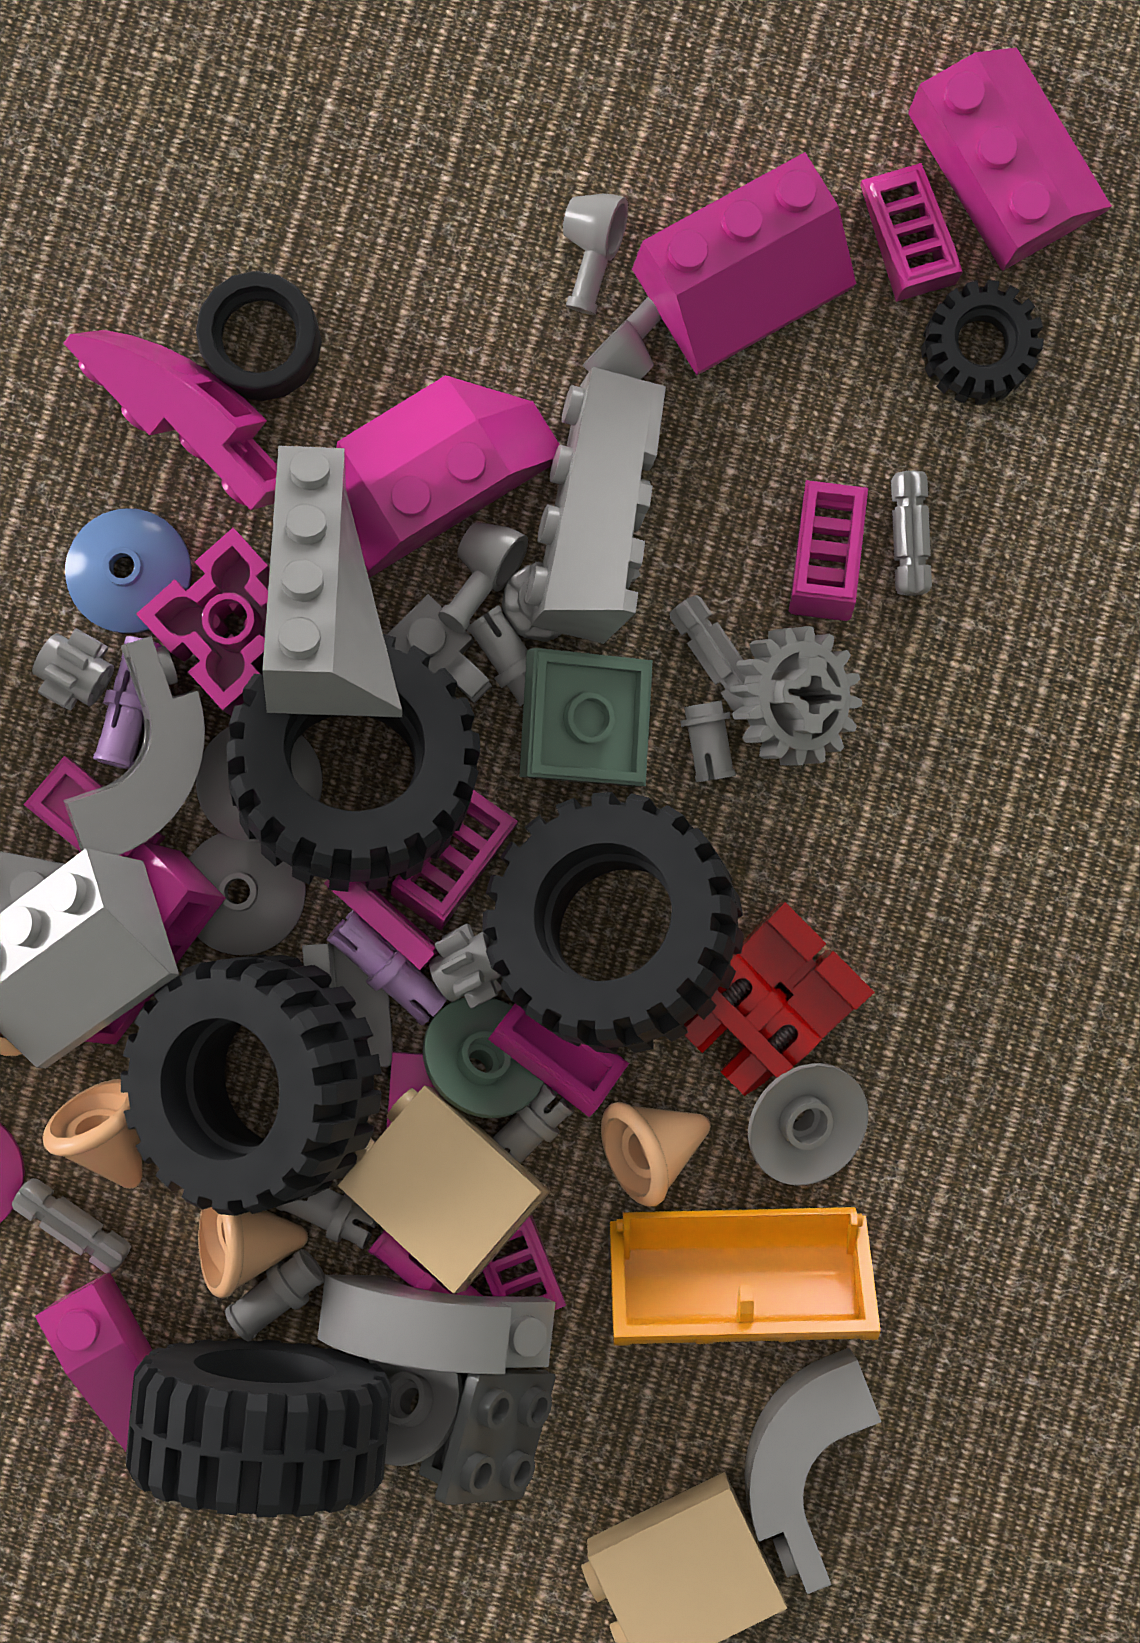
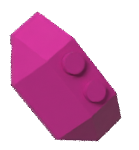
(438, 464)

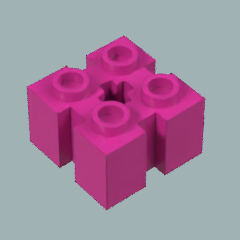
(194, 619)

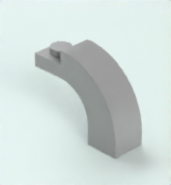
(163, 773)
(434, 1329)
(791, 1432)

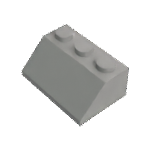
(79, 954)

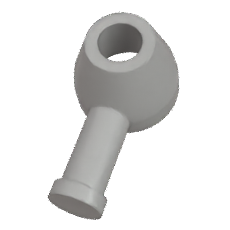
(597, 227)
(624, 348)
(493, 557)

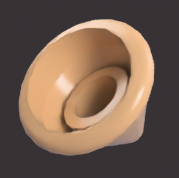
(96, 1134)
(649, 1147)
(243, 1247)

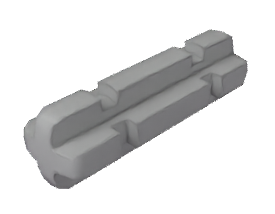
(911, 533)
(710, 646)
(71, 1225)

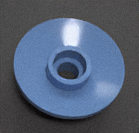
(157, 557)

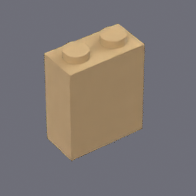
(442, 1187)
(684, 1570)

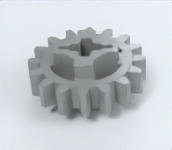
(786, 725)

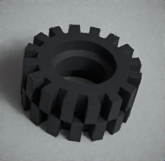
(1008, 316)

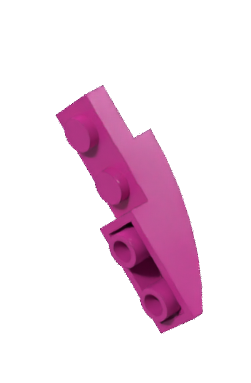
(171, 393)

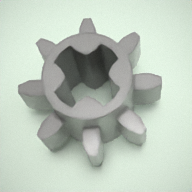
(73, 669)
(465, 967)

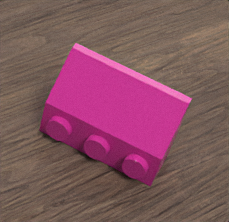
(1006, 154)
(747, 263)

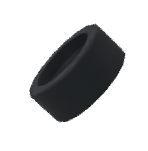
(247, 289)

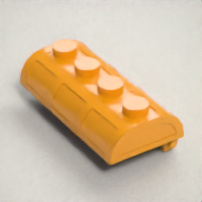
(742, 1276)

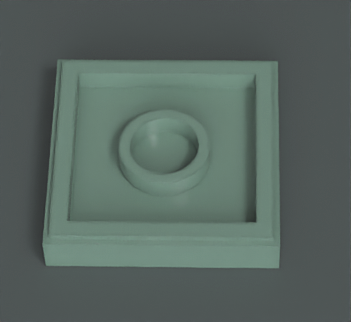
(585, 718)

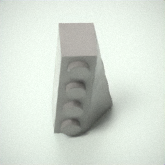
(597, 507)
(321, 613)

